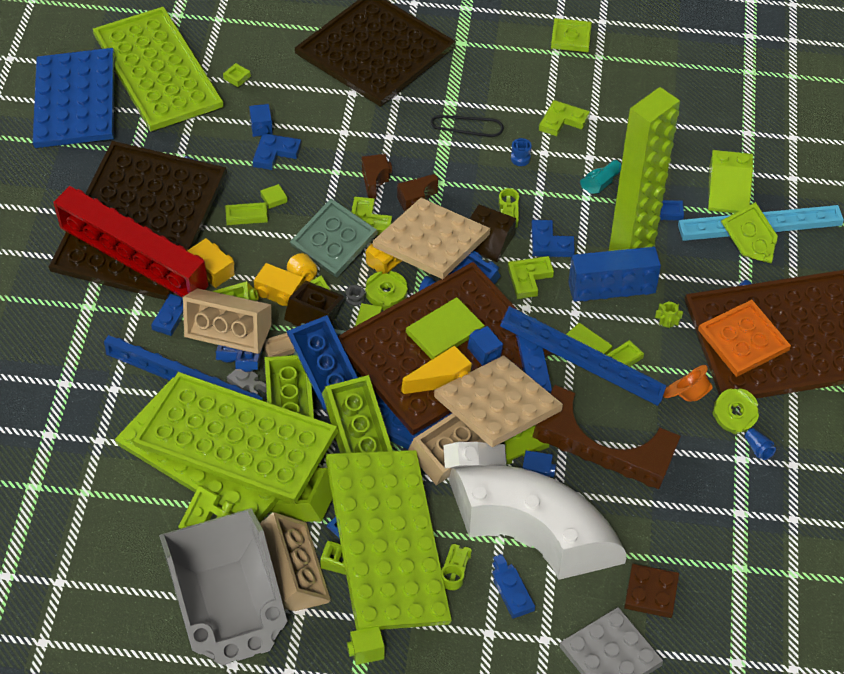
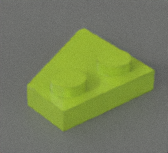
(520, 443)

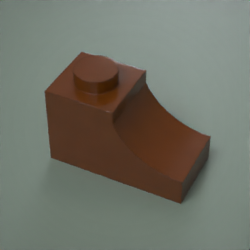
(375, 172)
(413, 190)

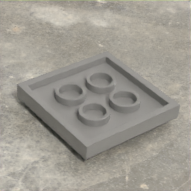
(611, 647)

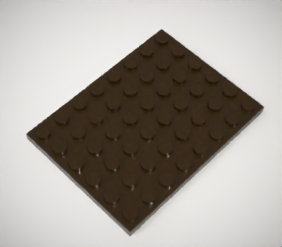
(156, 192)

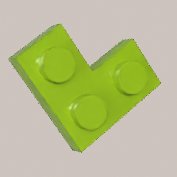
(561, 114)
(364, 209)
(525, 272)

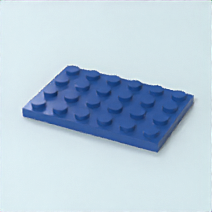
(74, 98)

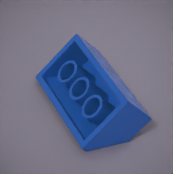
(321, 355)

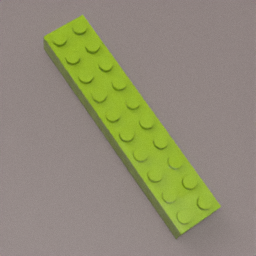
(644, 171)

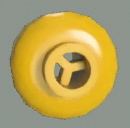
(302, 265)

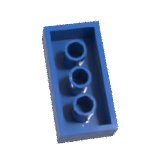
(614, 274)

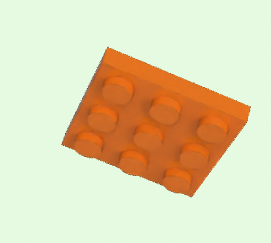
(744, 338)

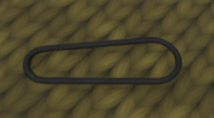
(467, 118)

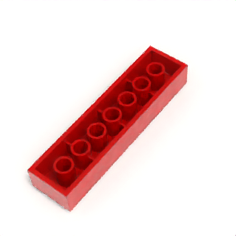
(130, 242)

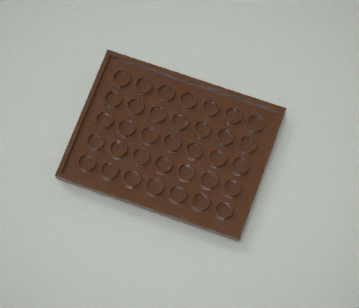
(807, 315)
(388, 353)

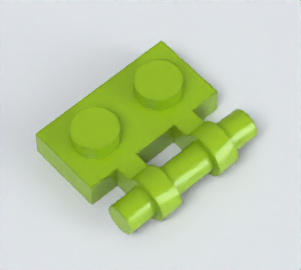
(203, 506)

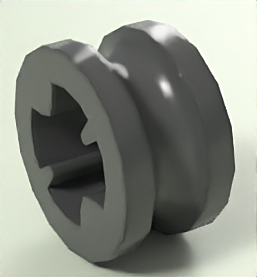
(352, 299)

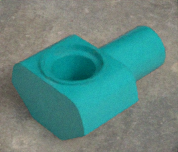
(600, 178)

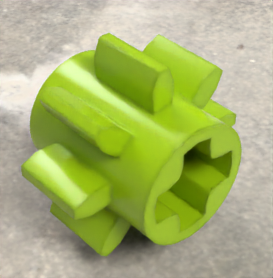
(668, 314)

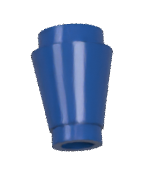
(760, 444)

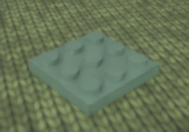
(334, 237)

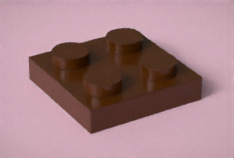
(651, 590)

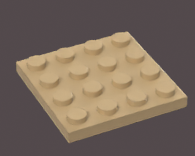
(431, 238)
(498, 401)

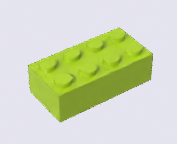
(288, 384)
(357, 416)

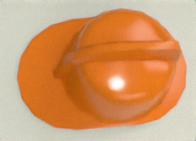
(690, 387)

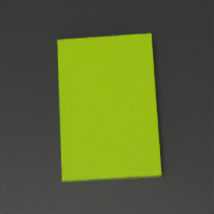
(444, 328)

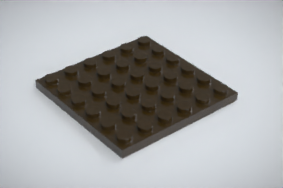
(375, 48)

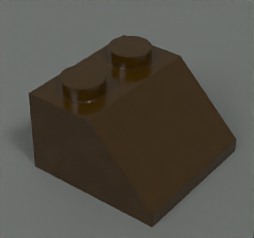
(501, 232)
(311, 303)

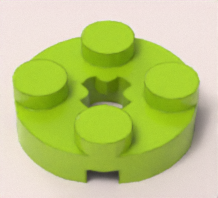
(378, 297)
(734, 423)

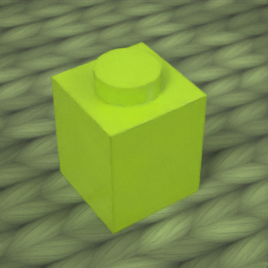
(366, 645)

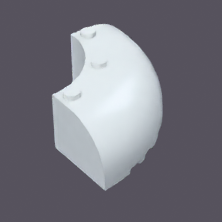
(538, 514)

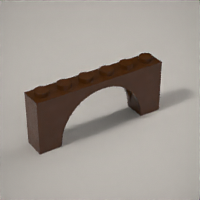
(644, 463)

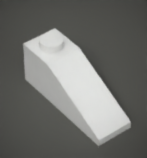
(473, 454)

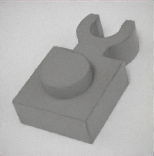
(246, 381)

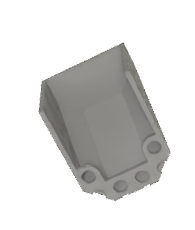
(225, 586)

